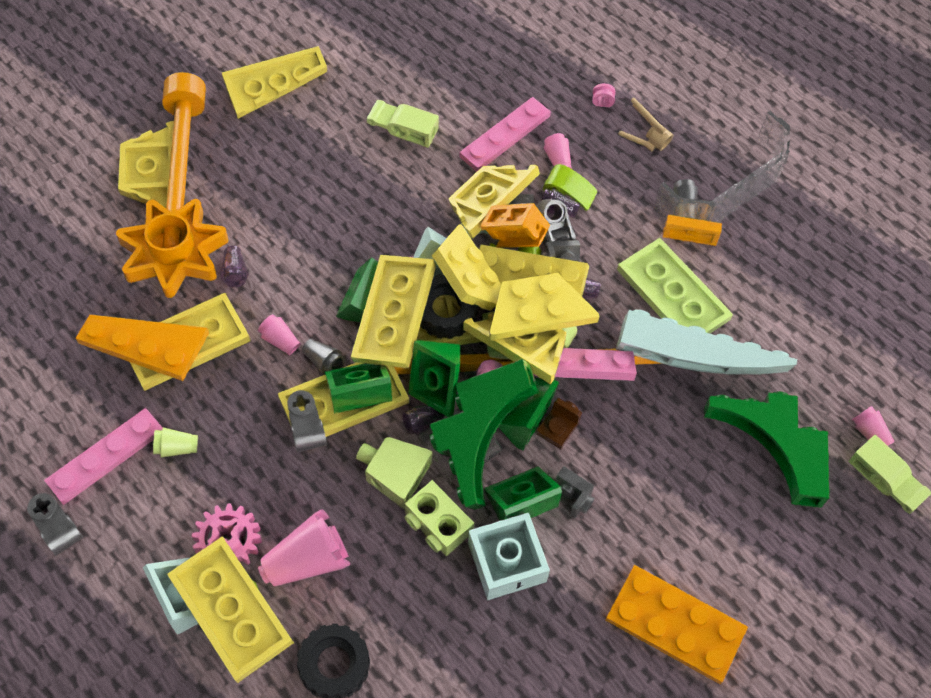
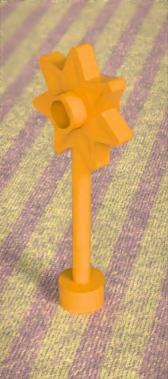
(173, 238)

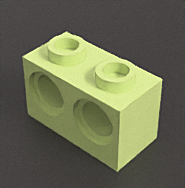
(445, 514)

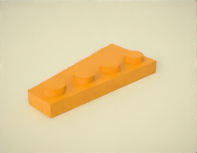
(149, 344)

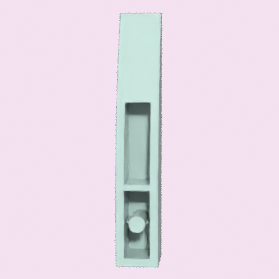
(695, 349)

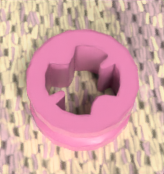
(603, 95)

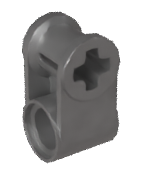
(560, 225)
(305, 425)
(55, 526)

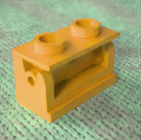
(516, 225)

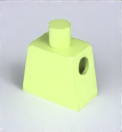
(395, 468)

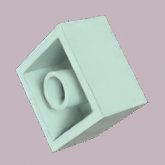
(508, 556)

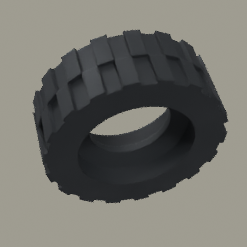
(442, 326)
(333, 637)

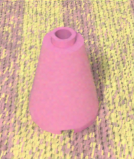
(305, 553)

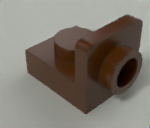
(560, 423)

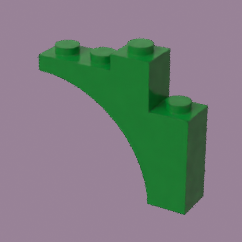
(774, 424)
(467, 435)

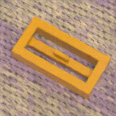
(692, 230)

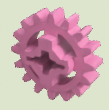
(236, 528)

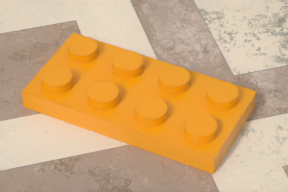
(677, 624)

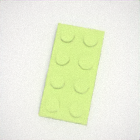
(673, 288)

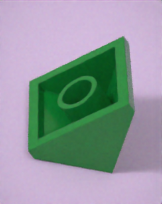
(358, 292)
(435, 374)
(359, 386)
(526, 417)
(524, 493)

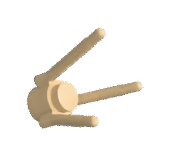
(658, 135)

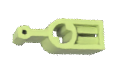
(405, 122)
(889, 474)

